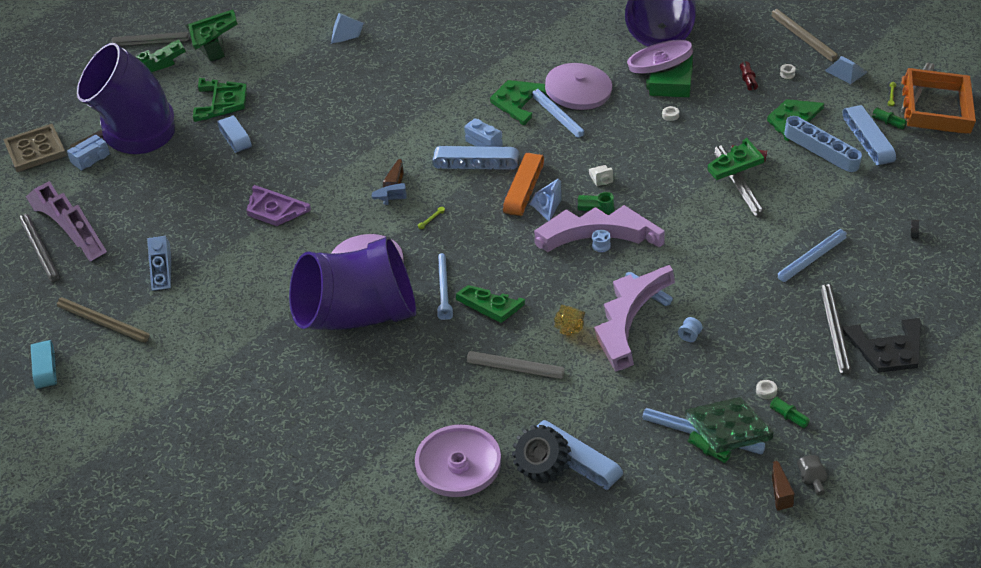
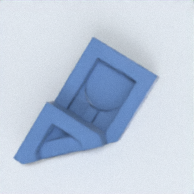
(390, 192)

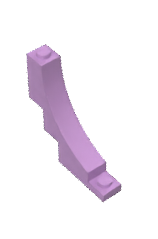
(69, 218)
(620, 224)

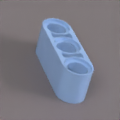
(234, 134)

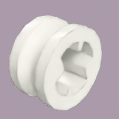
(787, 71)

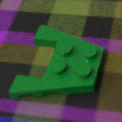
(514, 96)
(226, 98)

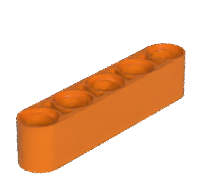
(523, 184)

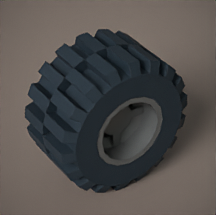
(541, 454)

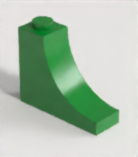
(672, 82)

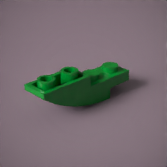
(163, 57)

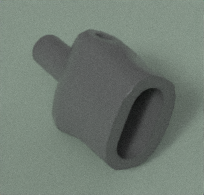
(813, 472)

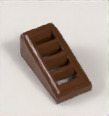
(395, 175)
(782, 489)

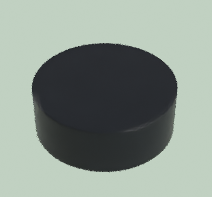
(915, 229)

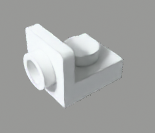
(601, 175)

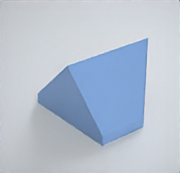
(346, 28)
(846, 70)
(547, 199)

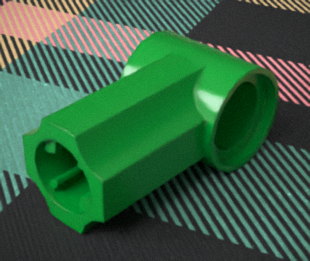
(603, 202)

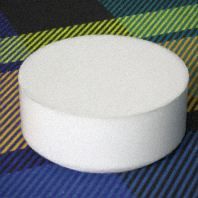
(670, 113)
(766, 389)

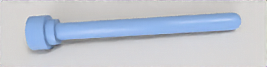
(444, 310)

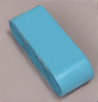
(43, 364)

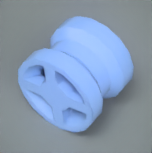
(601, 240)
(690, 329)

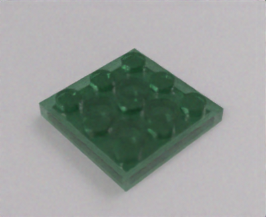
(728, 424)

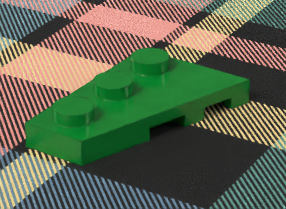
(211, 27)
(738, 160)
(491, 305)

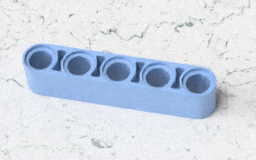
(869, 135)
(822, 144)
(475, 157)
(589, 461)

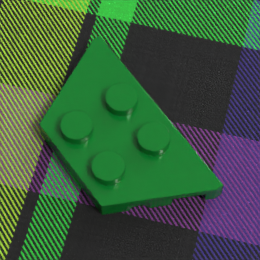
(804, 109)

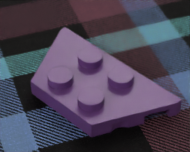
(274, 207)

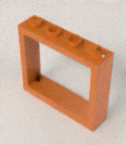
(939, 80)

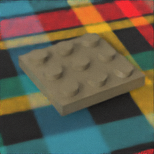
(34, 147)

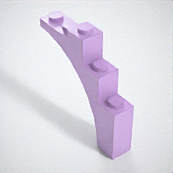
(620, 312)

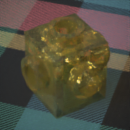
(569, 320)

